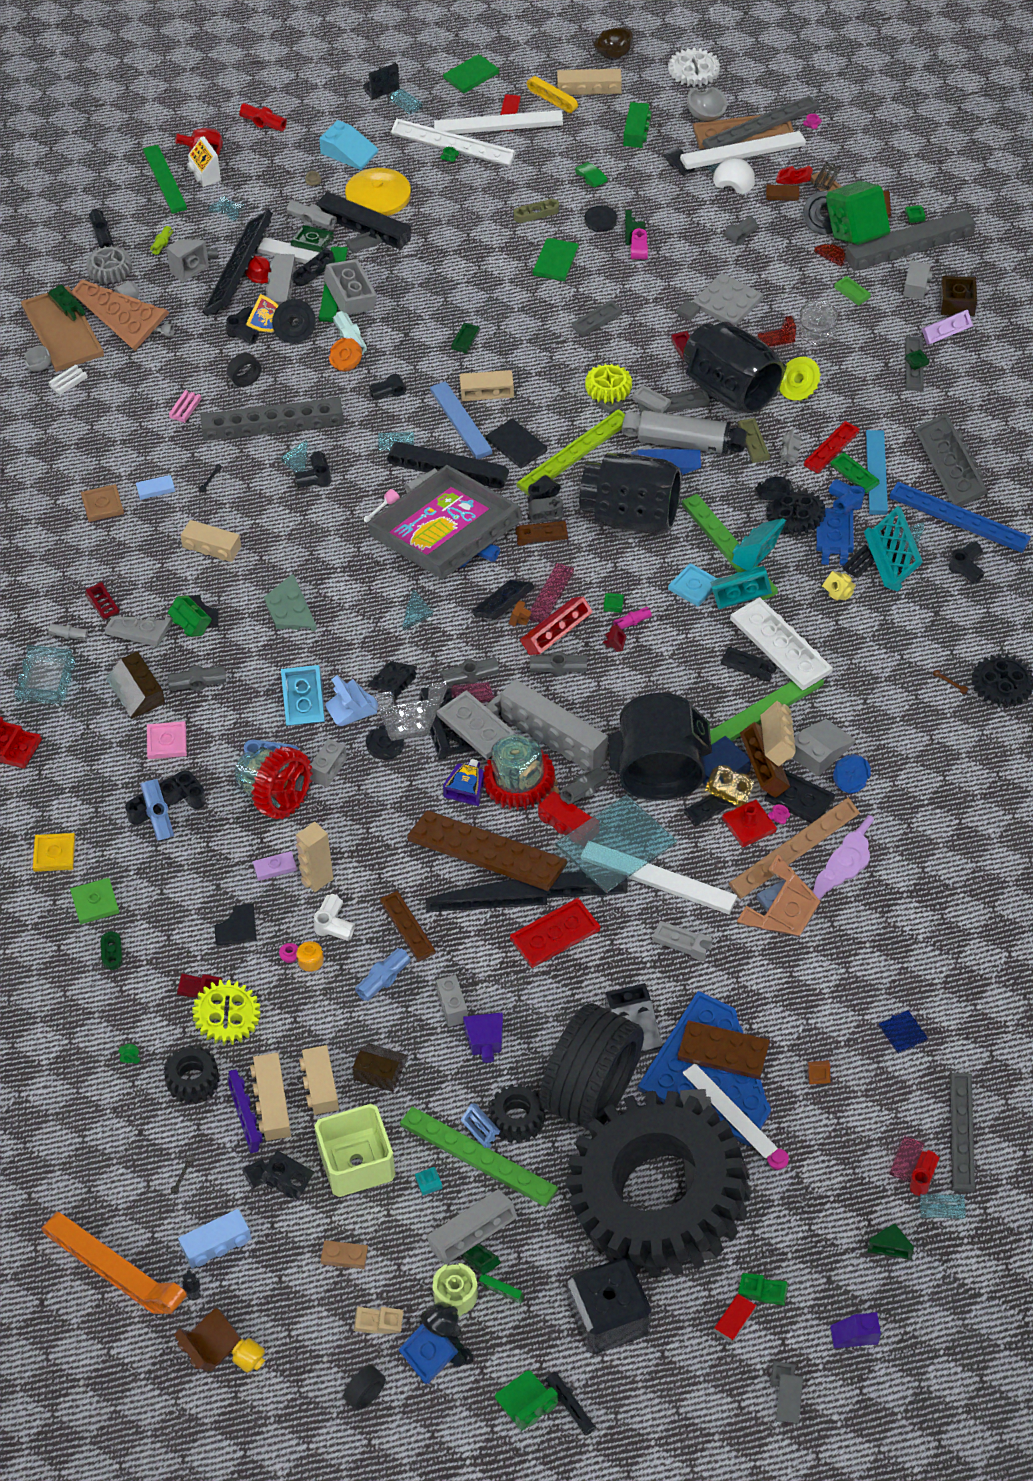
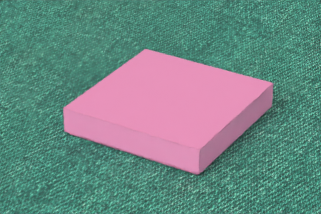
(166, 740)

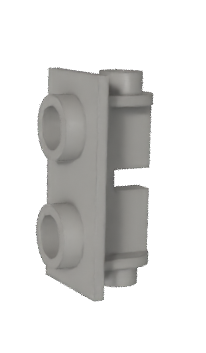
(789, 451)

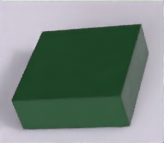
(917, 359)

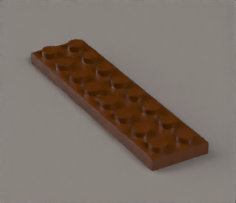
(487, 850)

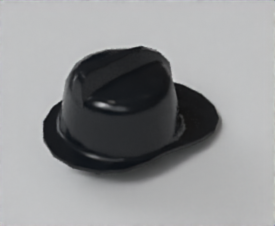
(442, 1320)

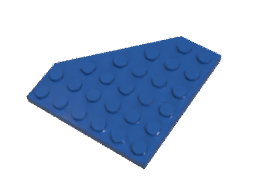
(667, 1072)

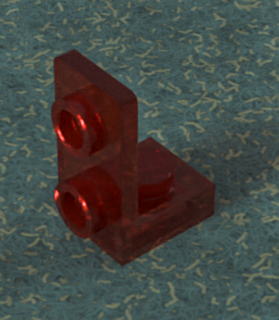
(779, 337)

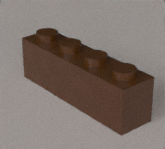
(770, 776)

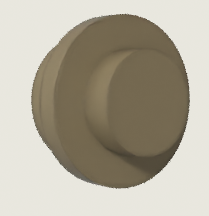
(313, 178)

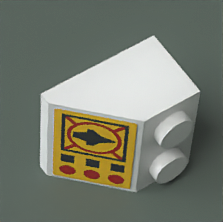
(204, 163)

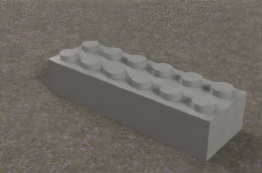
(553, 726)

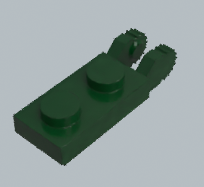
(65, 302)

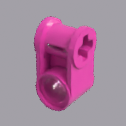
(639, 245)

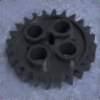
(808, 513)
(1002, 680)

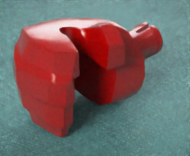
(211, 135)

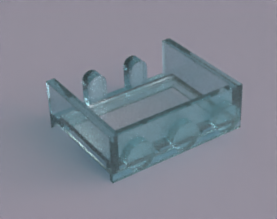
(45, 675)

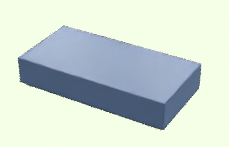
(155, 487)

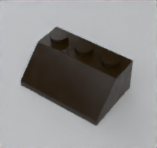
(135, 685)

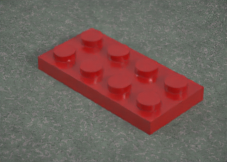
(555, 932)

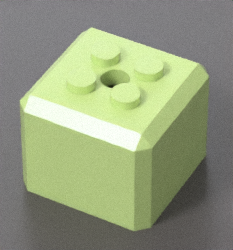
(351, 1136)

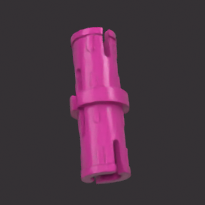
(633, 618)

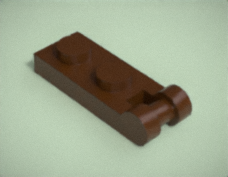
(541, 532)

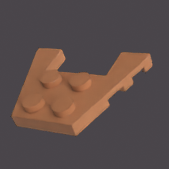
(791, 907)

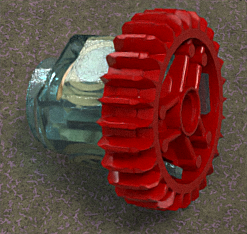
(518, 773)
(275, 779)

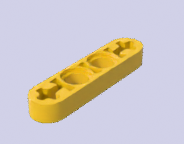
(564, 102)

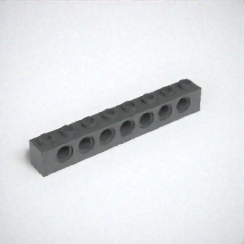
(272, 419)

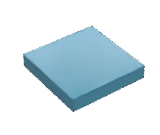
(692, 584)

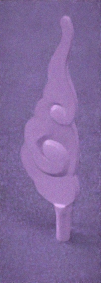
(845, 861)

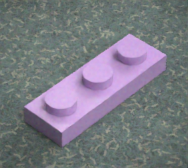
(947, 327)

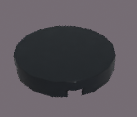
(600, 218)
(773, 488)
(380, 745)

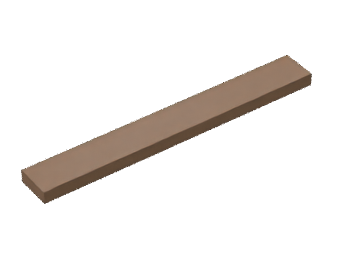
(795, 847)

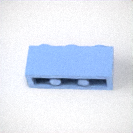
(214, 1238)

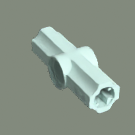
(348, 329)

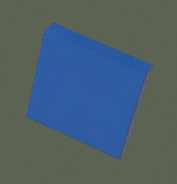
(427, 1353)

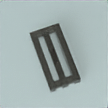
(830, 168)

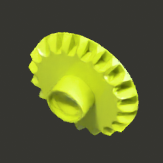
(796, 370)

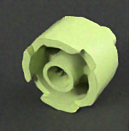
(456, 1287)

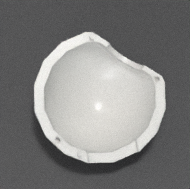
(734, 173)

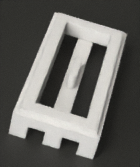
(66, 378)

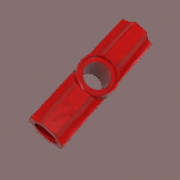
(263, 117)

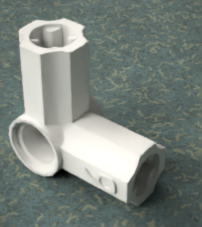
(332, 925)

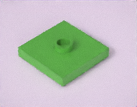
(94, 900)

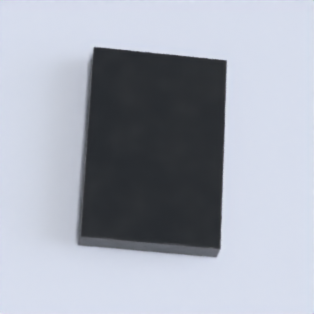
(516, 443)
(502, 599)
(803, 798)

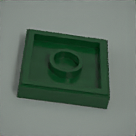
(312, 238)

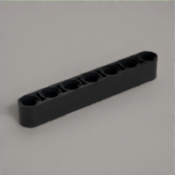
(426, 459)

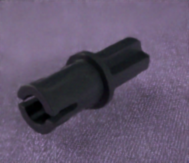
(191, 1285)

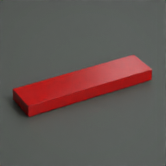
(831, 447)

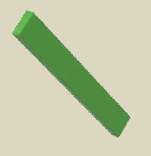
(785, 695)

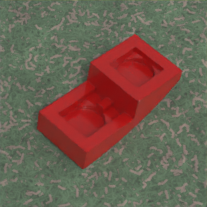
(792, 176)

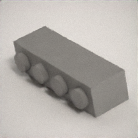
(281, 278)
(472, 1226)

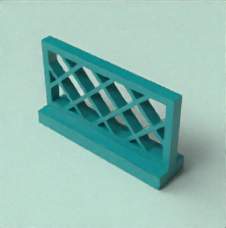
(883, 555)

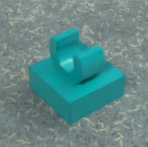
(428, 1181)

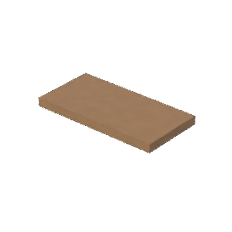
(65, 339)

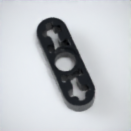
(306, 278)

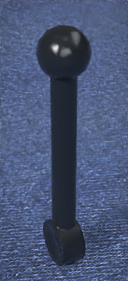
(202, 488)

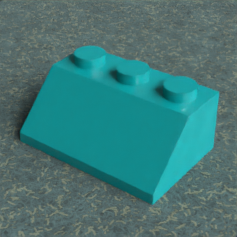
(758, 544)
(741, 587)

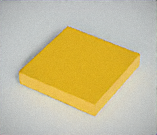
(54, 852)

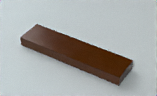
(407, 926)

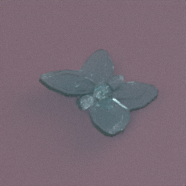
(226, 205)

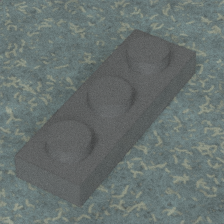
(596, 318)

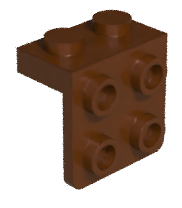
(209, 1341)

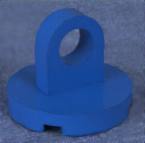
(851, 773)

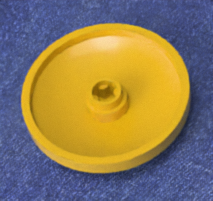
(379, 190)

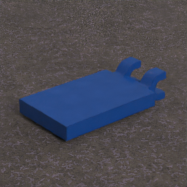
(835, 535)

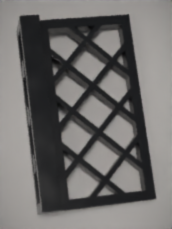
(439, 735)

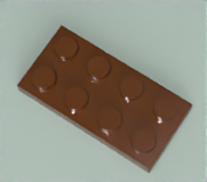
(723, 1049)

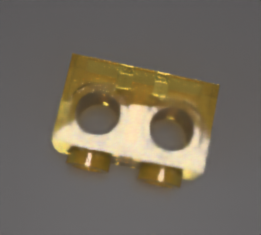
(729, 789)

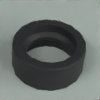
(250, 376)
(364, 1387)

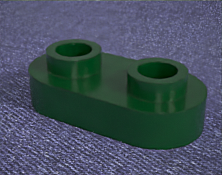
(111, 952)

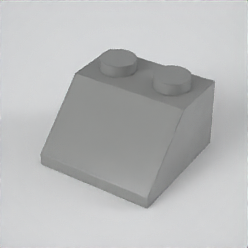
(187, 258)

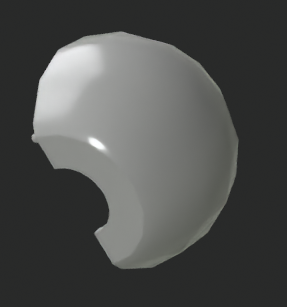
(706, 105)

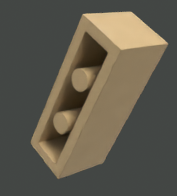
(486, 385)
(211, 540)
(319, 1080)

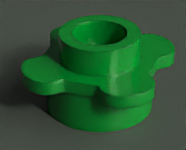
(449, 154)
(129, 1054)

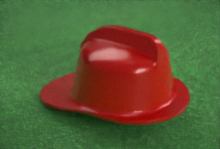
(258, 270)

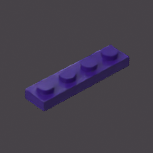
(246, 1117)

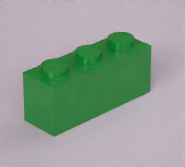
(637, 125)

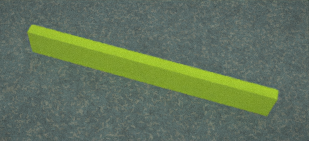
(575, 450)

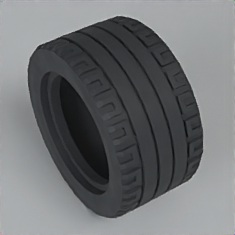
(591, 1065)

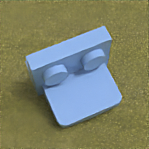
(350, 702)

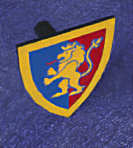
(262, 314)

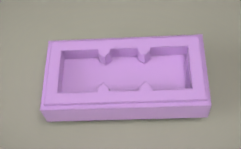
(274, 865)

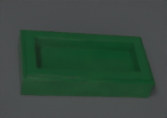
(465, 337)
(481, 1259)

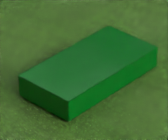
(501, 1288)

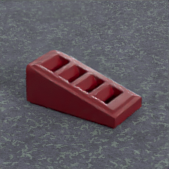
(95, 590)

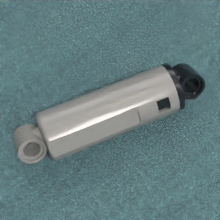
(684, 432)

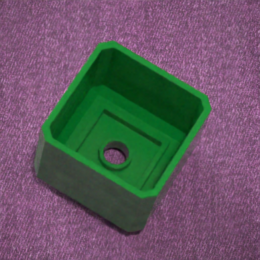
(858, 213)

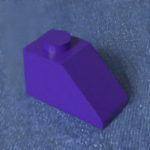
(856, 1331)

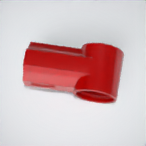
(923, 1172)

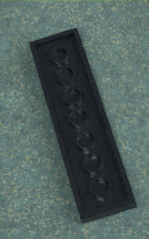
(238, 263)

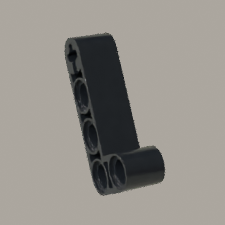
(174, 789)

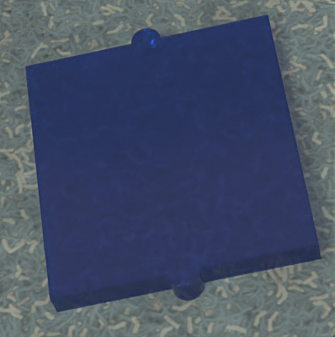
(903, 1031)

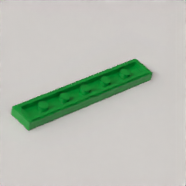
(164, 179)
(328, 305)

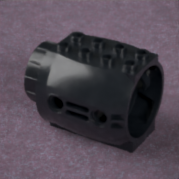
(733, 366)
(631, 492)

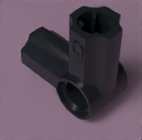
(237, 326)
(318, 475)
(962, 562)

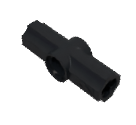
(100, 228)

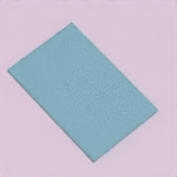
(616, 843)

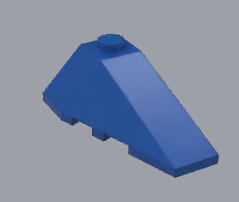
(685, 459)

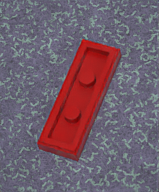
(510, 106)

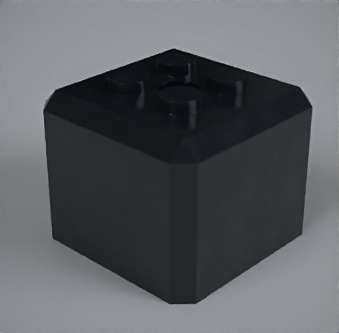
(607, 1322)

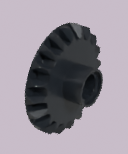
(812, 215)
(284, 316)

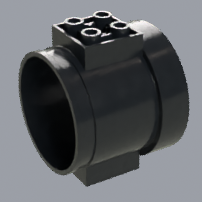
(660, 747)

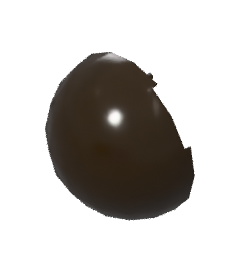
(614, 43)

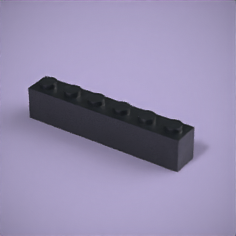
(365, 220)

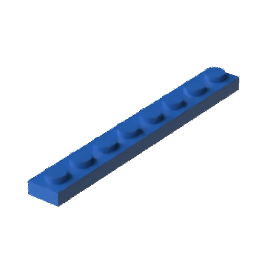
(960, 517)

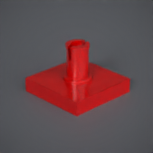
(749, 823)

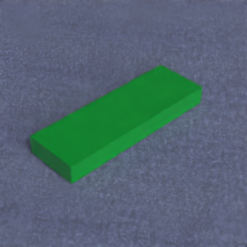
(854, 472)

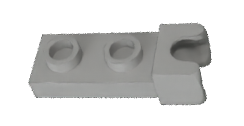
(682, 940)

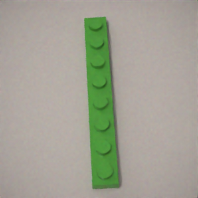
(716, 532)
(479, 1157)

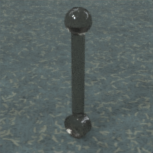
(175, 1189)

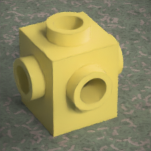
(839, 585)

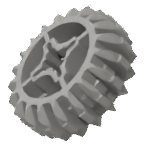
(109, 264)

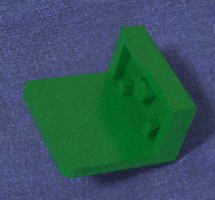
(526, 1400)

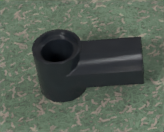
(392, 386)

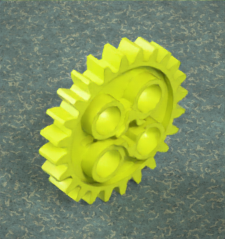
(245, 1013)

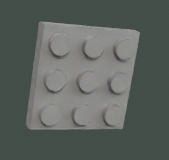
(728, 299)

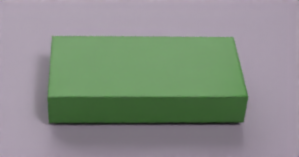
(852, 290)

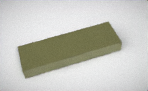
(754, 442)

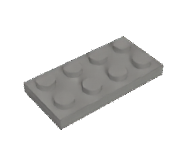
(474, 723)

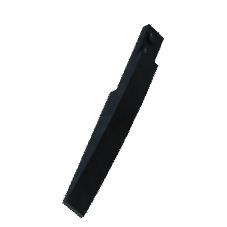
(518, 894)

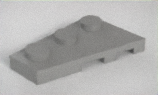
(142, 631)

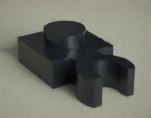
(255, 1171)

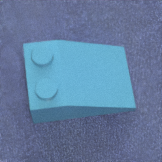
(347, 145)
(303, 695)

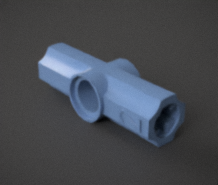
(153, 796)
(382, 974)

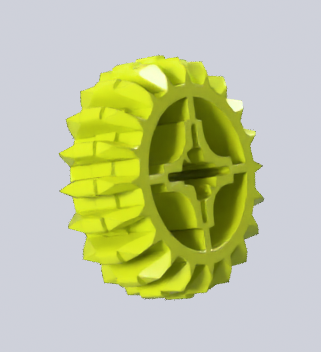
(608, 383)

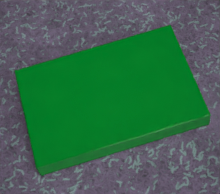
(471, 73)
(555, 259)

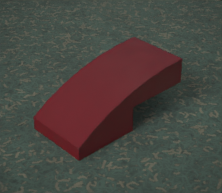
(679, 341)
(192, 985)

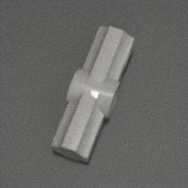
(311, 215)

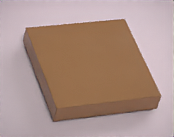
(102, 503)

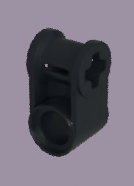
(543, 488)

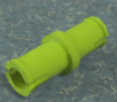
(161, 240)

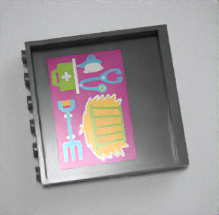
(444, 521)

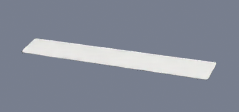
(731, 1111)

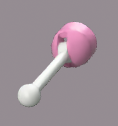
(389, 498)

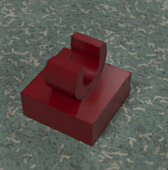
(615, 638)

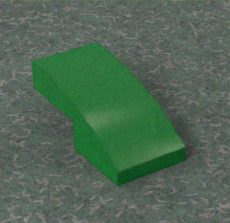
(592, 175)
(763, 1290)

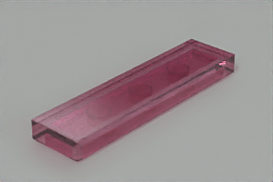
(551, 592)

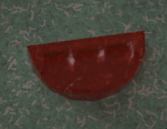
(831, 252)

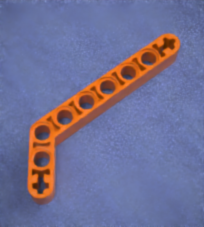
(153, 1296)

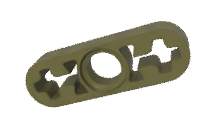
(551, 208)

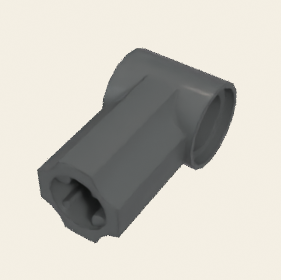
(738, 233)

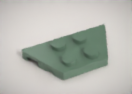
(289, 607)

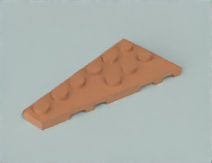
(123, 314)

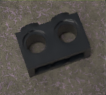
(290, 1170)

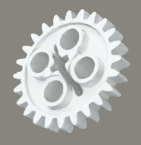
(704, 64)

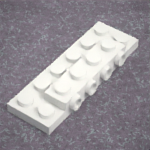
(781, 643)

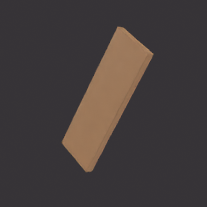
(707, 129)

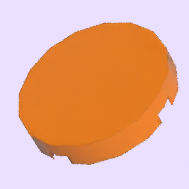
(345, 354)

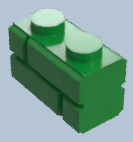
(189, 616)

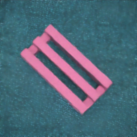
(182, 405)

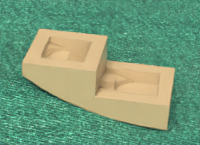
(378, 1321)

